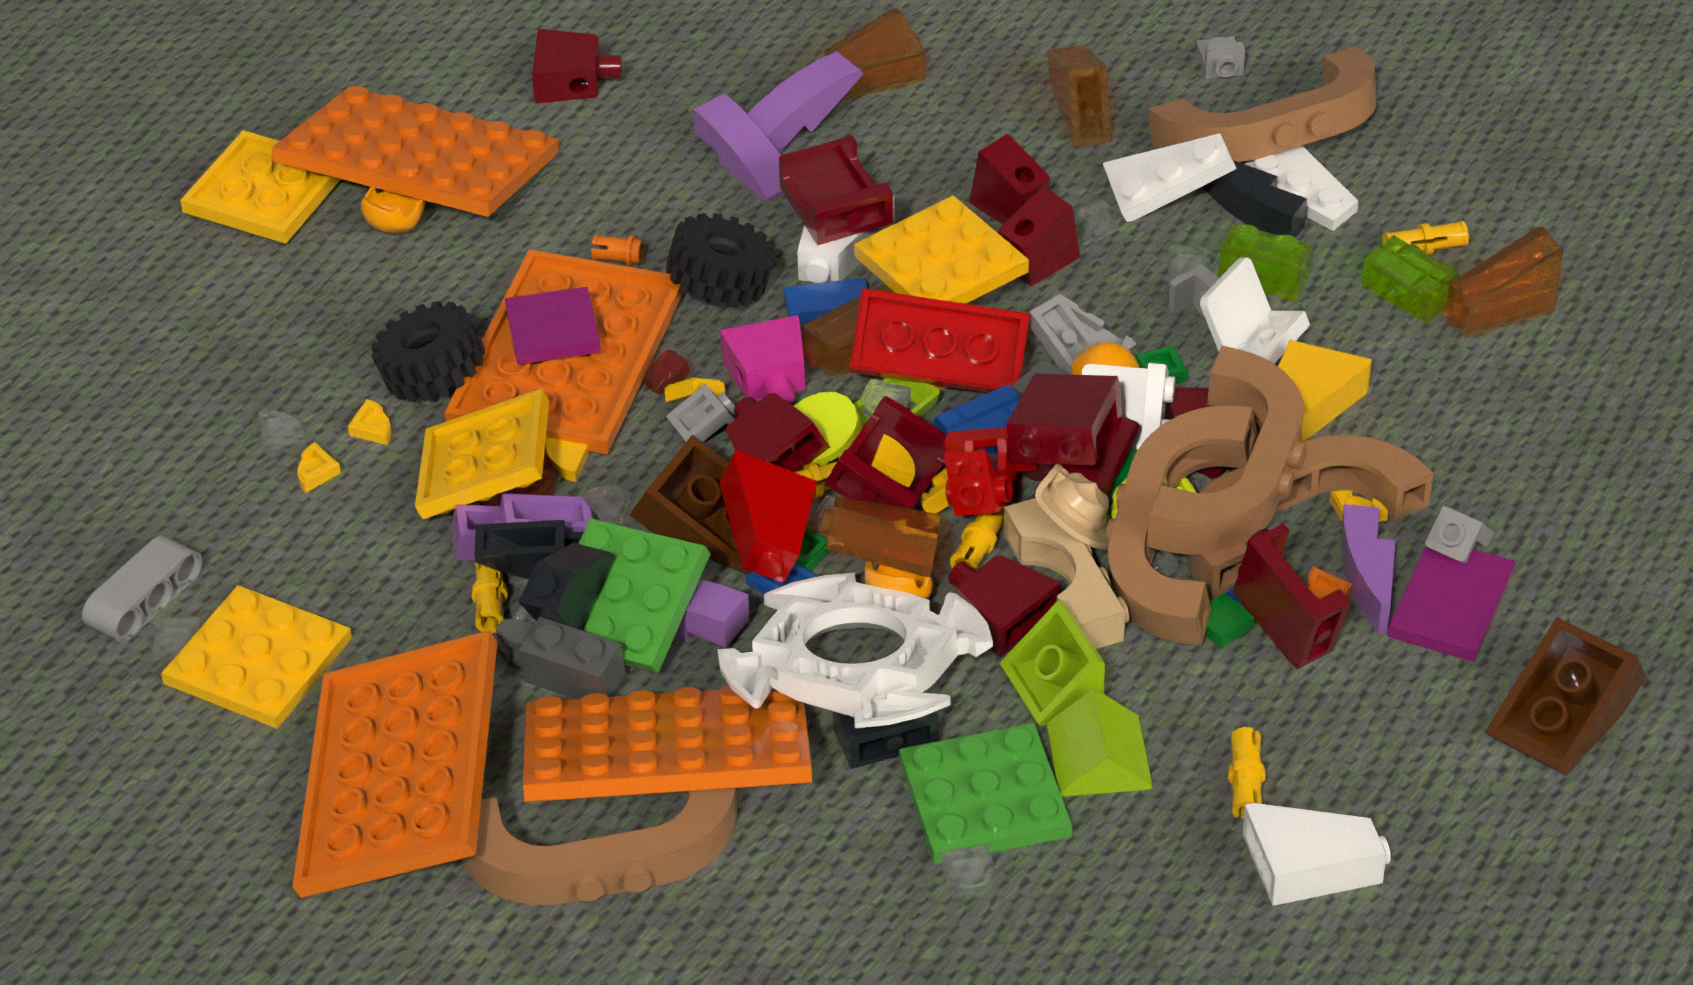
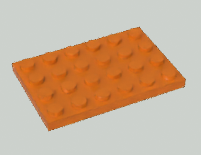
(417, 150)
(587, 391)
(662, 744)
(397, 765)

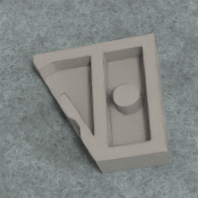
(1069, 330)

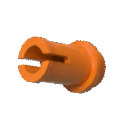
(626, 250)

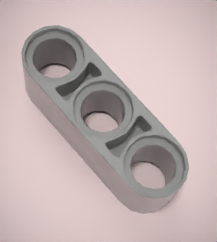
(141, 587)

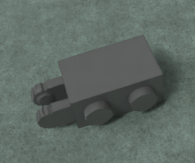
(562, 657)

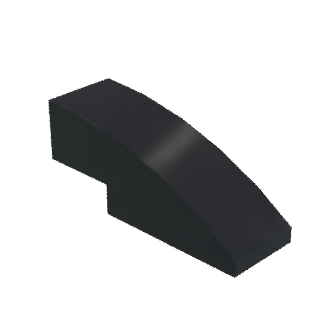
(1257, 201)
(520, 545)

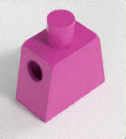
(765, 357)

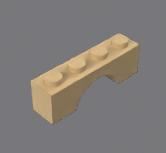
(1089, 596)

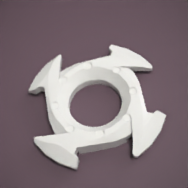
(872, 691)

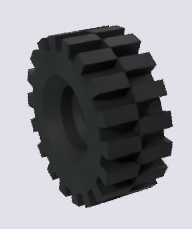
(720, 260)
(428, 351)

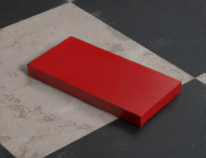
(938, 341)

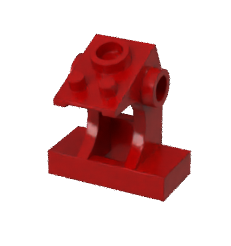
(975, 479)

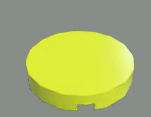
(835, 419)

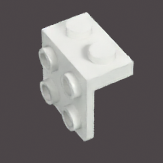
(1242, 316)
(1141, 394)

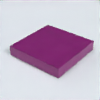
(552, 325)

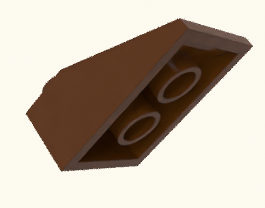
(689, 503)
(1567, 697)

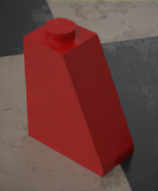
(766, 513)

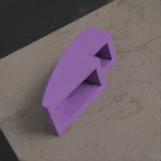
(804, 98)
(740, 145)
(515, 509)
(1368, 563)
(714, 614)

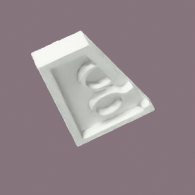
(1167, 173)
(1303, 175)

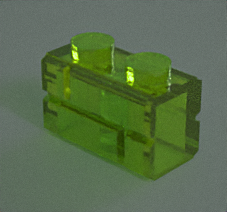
(1278, 260)
(1408, 278)

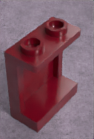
(834, 191)
(1061, 418)
(858, 480)
(1283, 603)

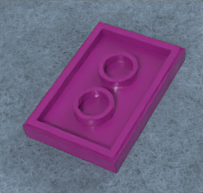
(1451, 602)

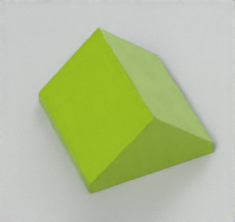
(1054, 664)
(1098, 748)

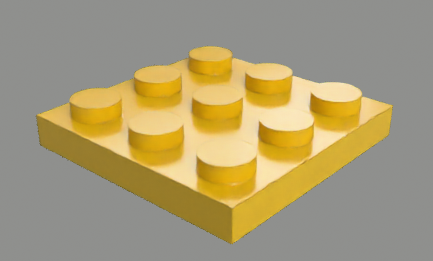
(254, 192)
(942, 254)
(482, 454)
(257, 656)

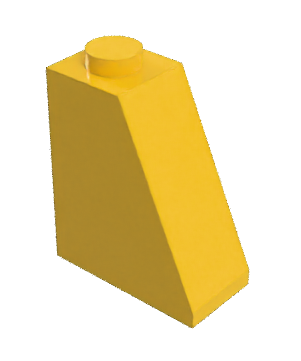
(1326, 380)

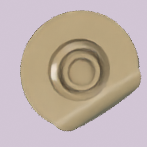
(1075, 506)

